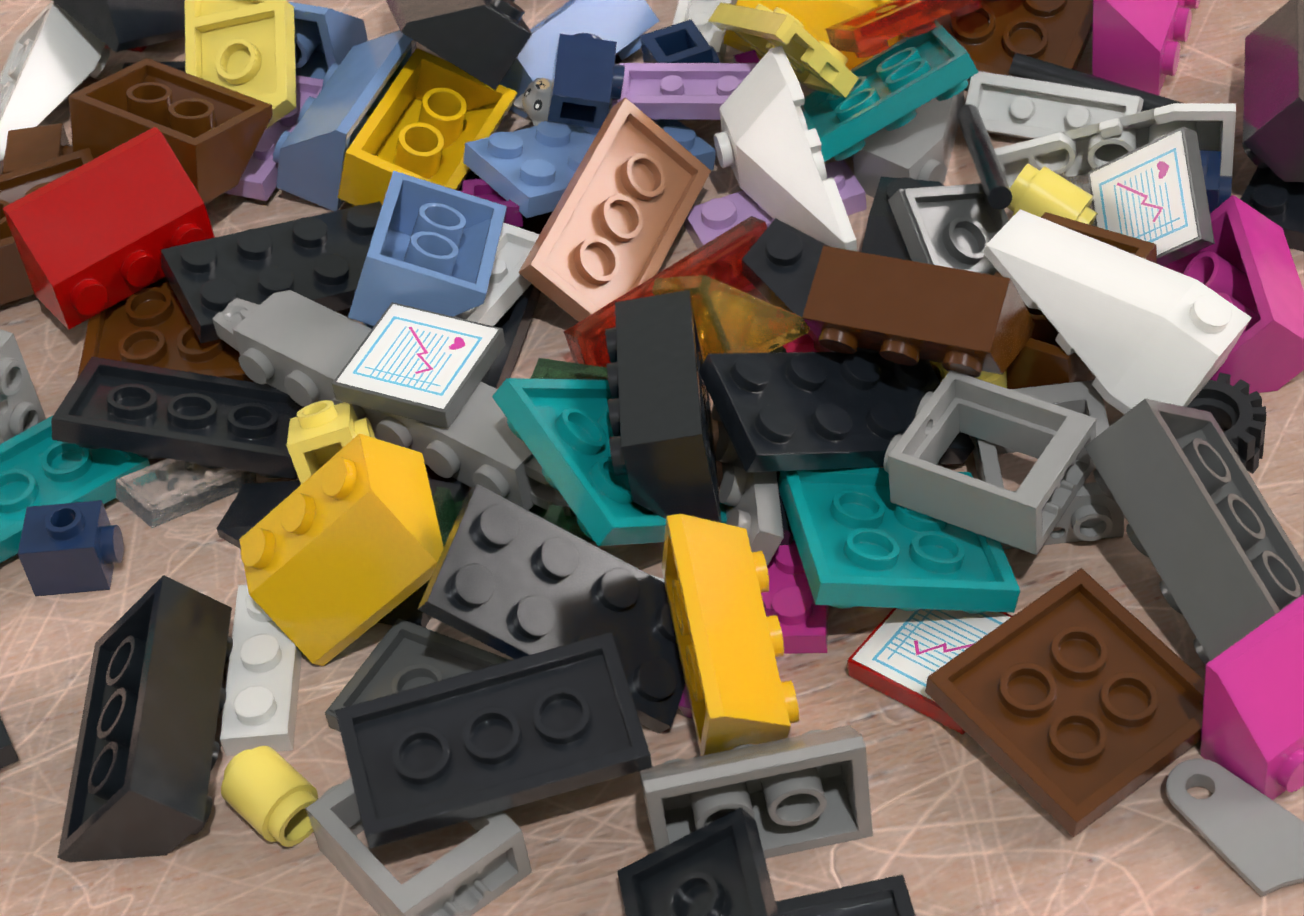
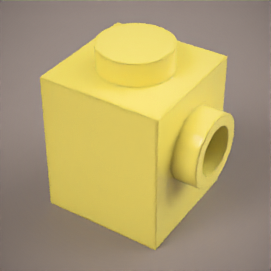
(321, 433)

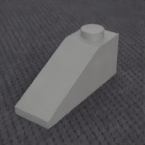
(913, 151)

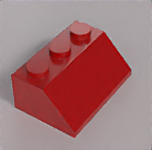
(104, 227)

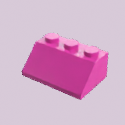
(1139, 40)
(1258, 275)
(1258, 705)

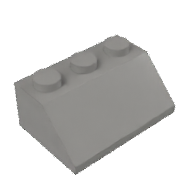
(796, 788)

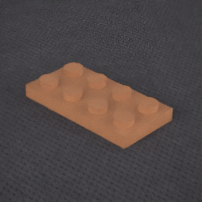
(615, 214)

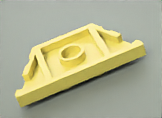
(244, 48)
(813, 62)

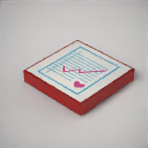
(912, 647)

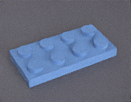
(539, 161)

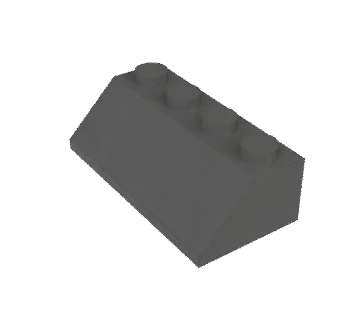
(1198, 521)

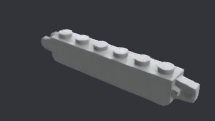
(305, 347)

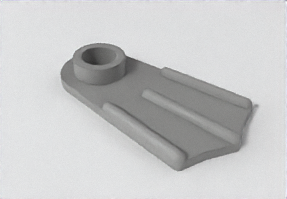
(1240, 824)

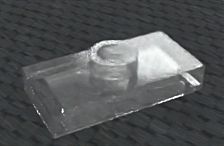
(176, 489)

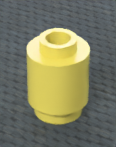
(1048, 192)
(269, 795)

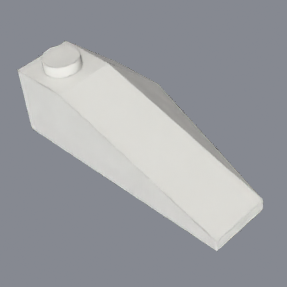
(45, 68)
(1093, 145)
(778, 156)
(1123, 315)

